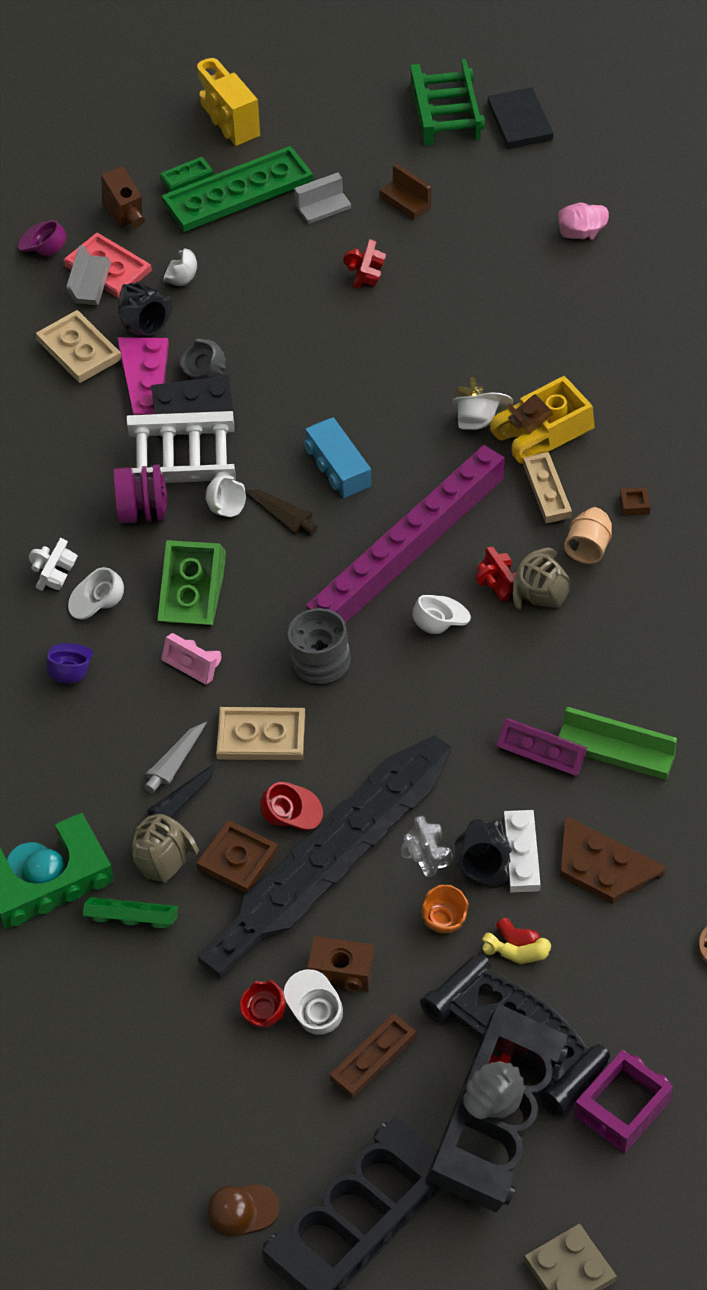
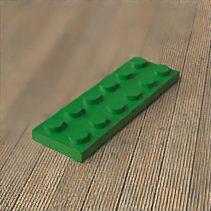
(237, 188)

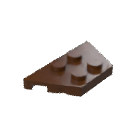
(604, 864)

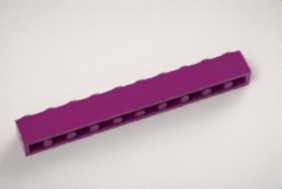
(412, 535)

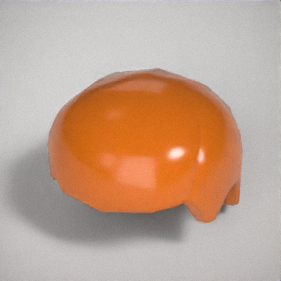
(444, 909)

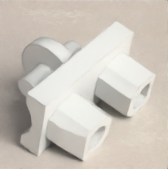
(50, 575)

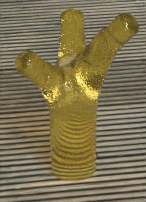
(474, 389)

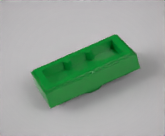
(186, 174)

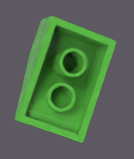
(191, 582)

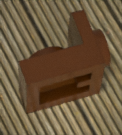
(529, 414)

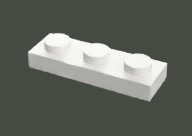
(524, 863)

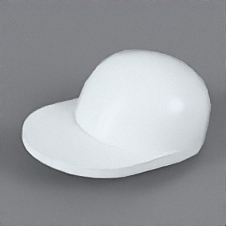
(97, 591)
(438, 613)
(313, 1001)

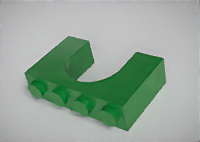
(85, 872)

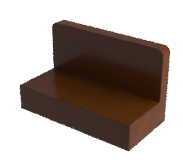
(407, 193)

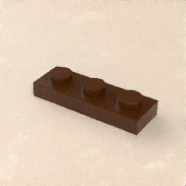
(373, 1056)

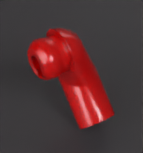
(514, 936)

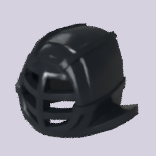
(141, 303)
(483, 853)

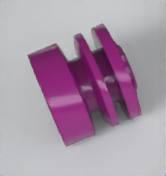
(139, 494)

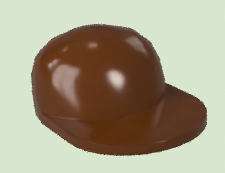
(243, 1209)

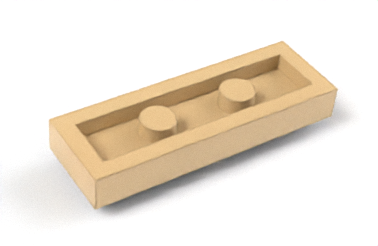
(547, 487)

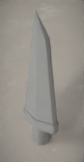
(168, 765)

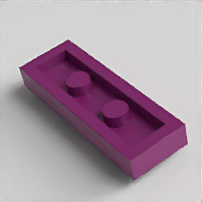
(542, 746)

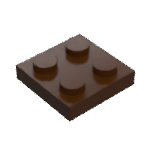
(237, 856)

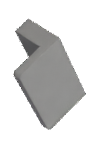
(321, 198)
(88, 277)

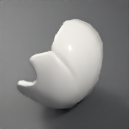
(181, 271)
(225, 496)

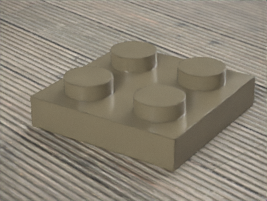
(570, 1263)

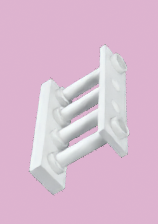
(177, 424)

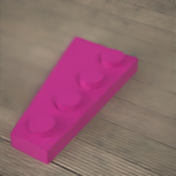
(143, 366)

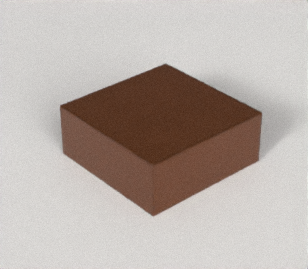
(634, 501)

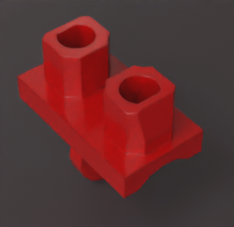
(355, 260)
(496, 573)

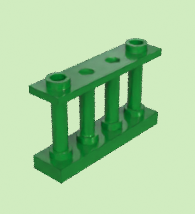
(427, 111)

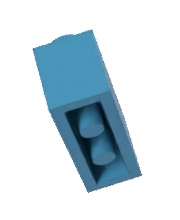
(337, 457)

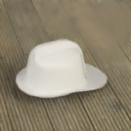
(478, 410)

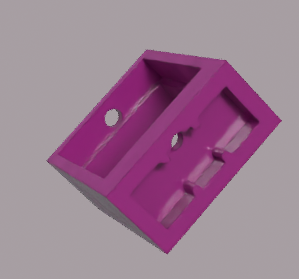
(607, 1124)

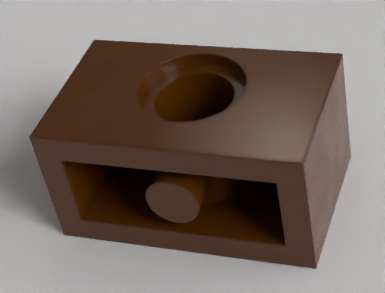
(356, 956)

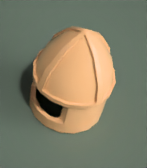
(592, 532)

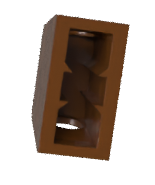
(122, 198)

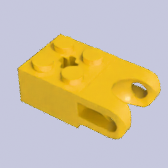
(229, 102)
(570, 419)

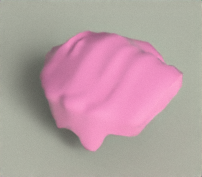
(582, 220)

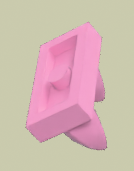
(190, 658)

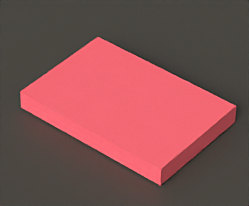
(124, 266)

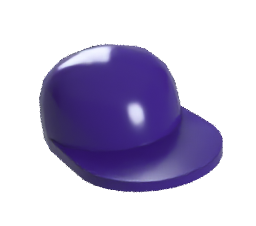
(68, 662)

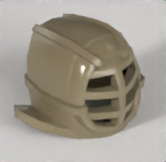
(546, 586)
(159, 855)

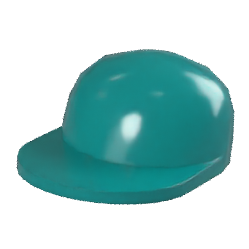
(36, 863)

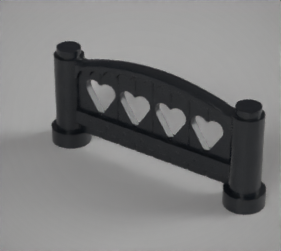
(459, 997)

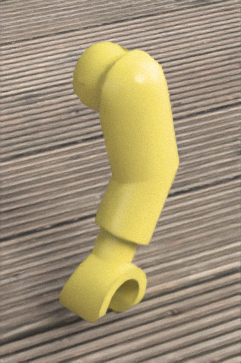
(520, 955)

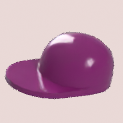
(44, 238)

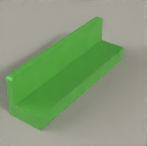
(620, 743)

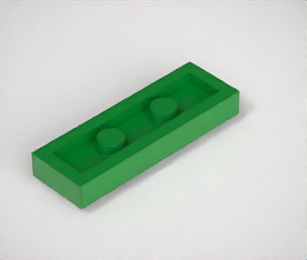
(130, 912)

